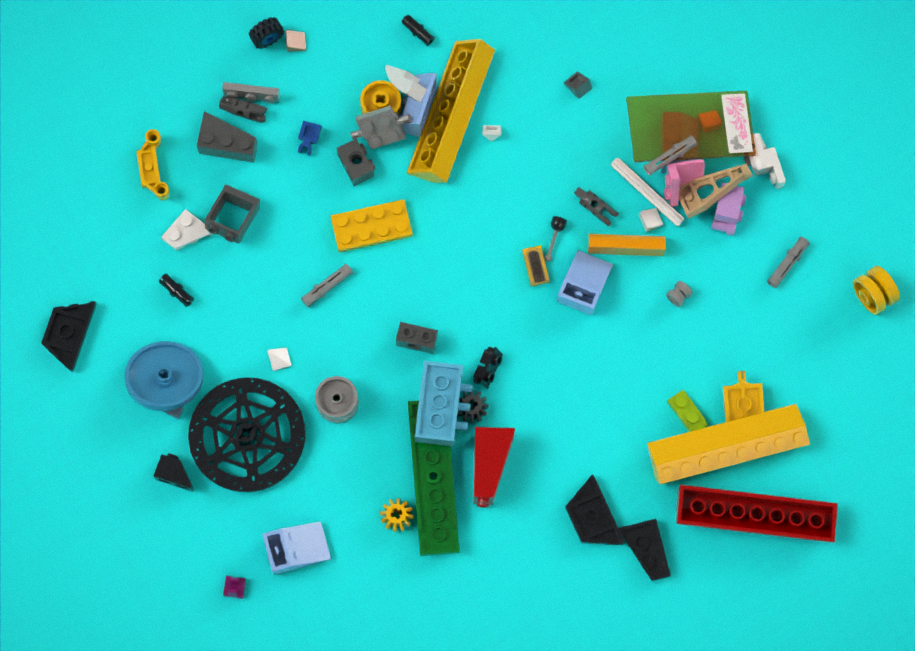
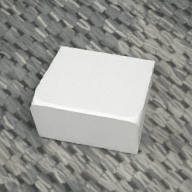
(650, 219)

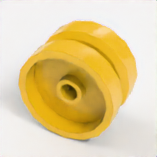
(380, 95)
(876, 290)

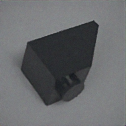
(172, 472)

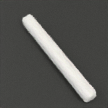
(647, 192)

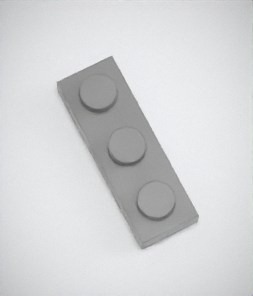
(251, 92)

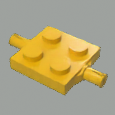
(742, 398)

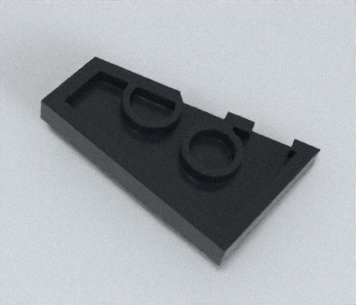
(648, 548)

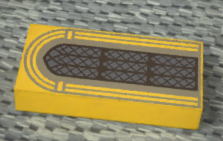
(535, 265)

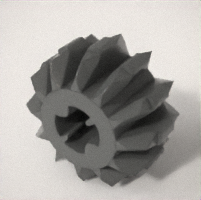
(479, 404)

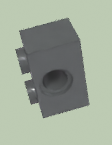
(357, 172)
(416, 338)

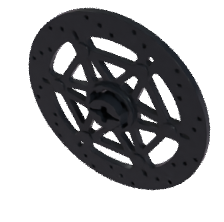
(222, 393)

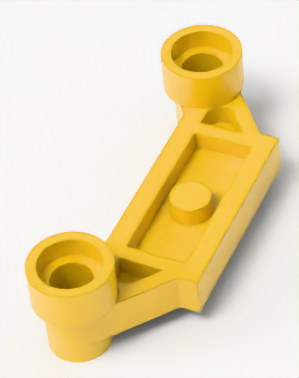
(149, 165)

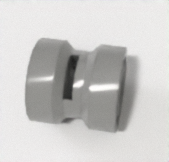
(679, 294)

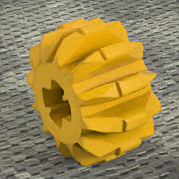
(392, 521)

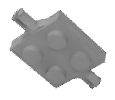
(381, 127)

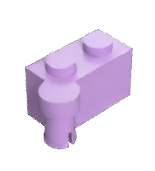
(728, 210)

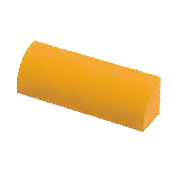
(626, 244)

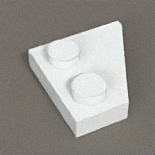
(185, 231)

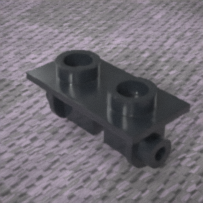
(492, 359)

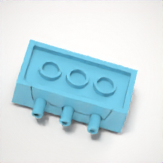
(440, 403)

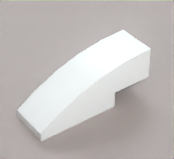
(406, 82)

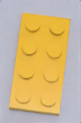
(371, 226)

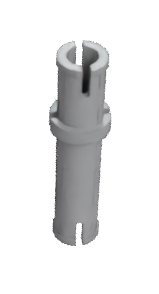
(689, 143)
(793, 255)
(320, 290)

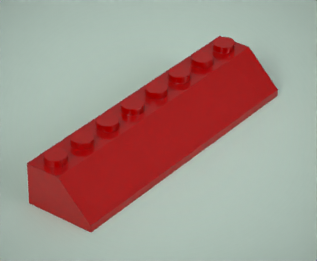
(756, 513)

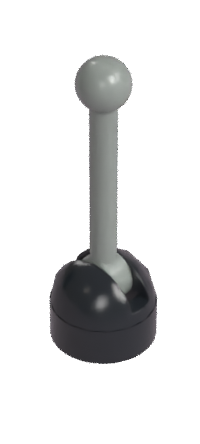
(558, 224)

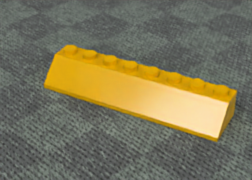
(451, 110)
(727, 443)

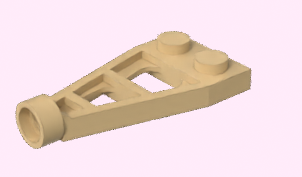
(694, 204)

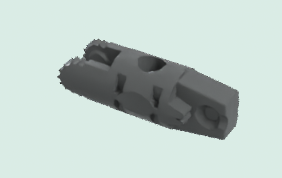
(243, 108)
(589, 199)

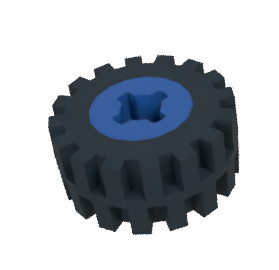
(266, 33)

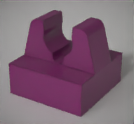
(234, 587)

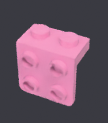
(680, 174)

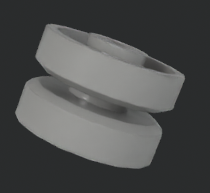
(336, 388)

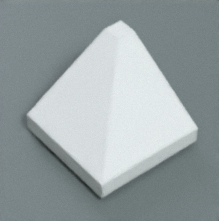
(279, 358)

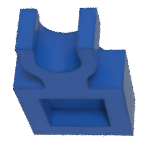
(309, 134)

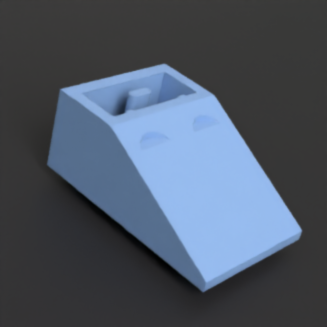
(584, 282)
(296, 547)

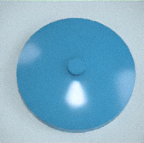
(164, 376)

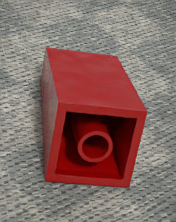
(490, 458)

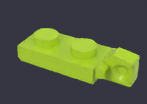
(687, 411)

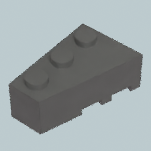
(225, 140)

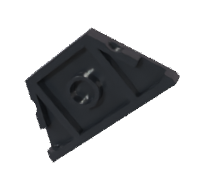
(68, 331)
(592, 516)

